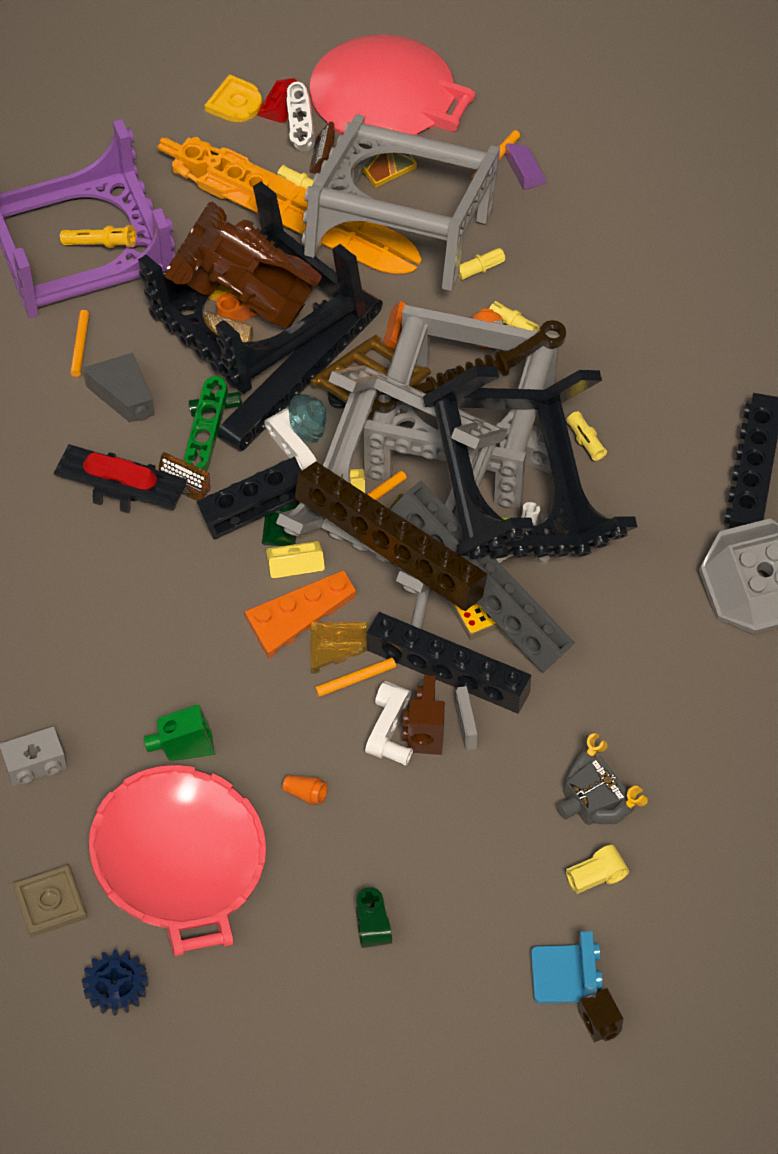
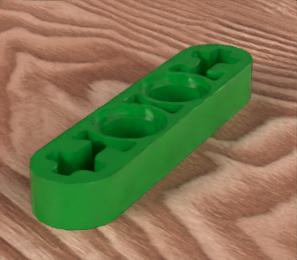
(202, 424)

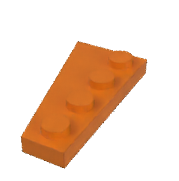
(287, 616)

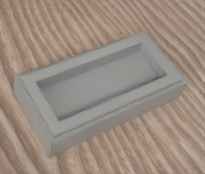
(466, 718)

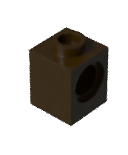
(601, 1016)

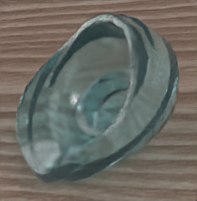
(307, 417)

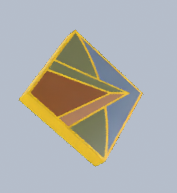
(388, 167)

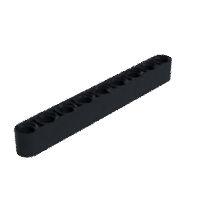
(294, 376)

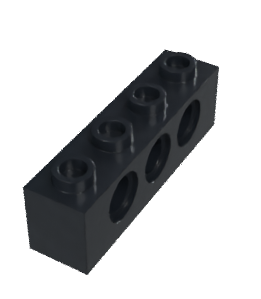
(250, 498)

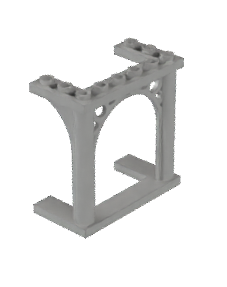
(363, 142)
(413, 347)
(363, 386)

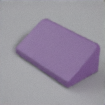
(524, 166)

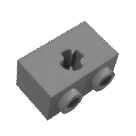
(33, 756)

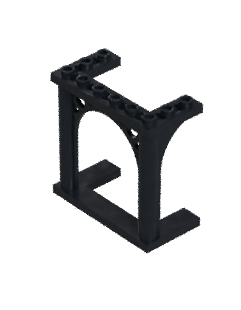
(225, 350)
(484, 529)

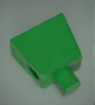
(182, 735)

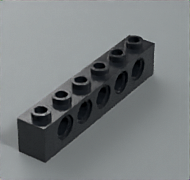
(756, 462)
(449, 662)

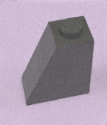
(121, 387)

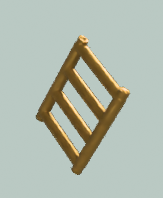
(357, 355)

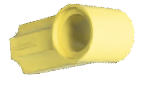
(603, 867)

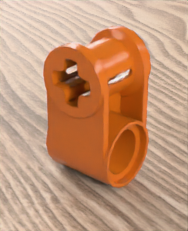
(234, 308)

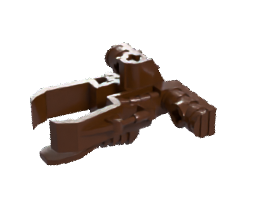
(246, 263)

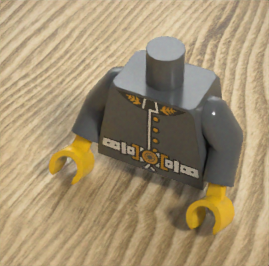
(596, 791)

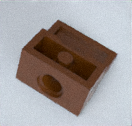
(425, 720)

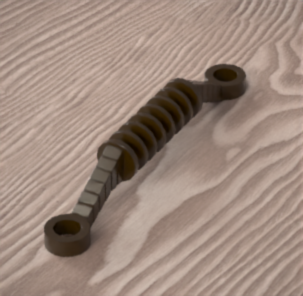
(502, 361)

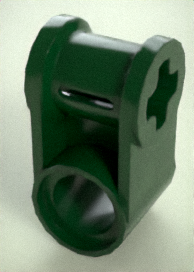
(372, 922)

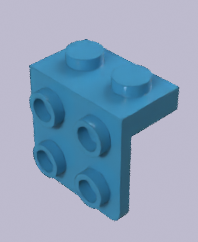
(566, 972)

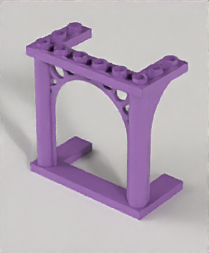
(109, 171)

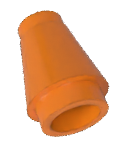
(307, 789)

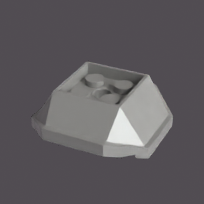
(732, 578)

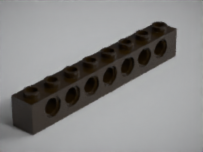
(391, 536)

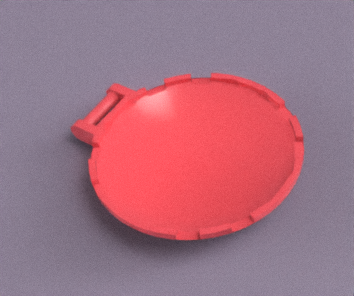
(390, 83)
(178, 851)

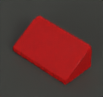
(275, 104)

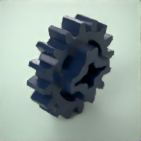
(129, 983)

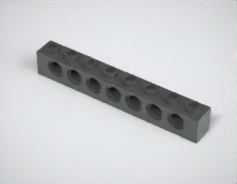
(503, 596)

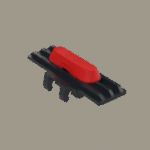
(120, 478)

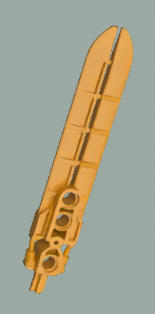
(233, 178)

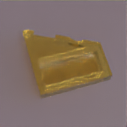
(336, 642)

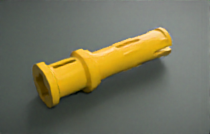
(108, 236)

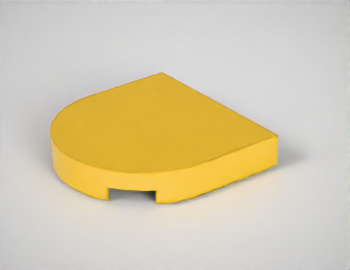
(235, 100)

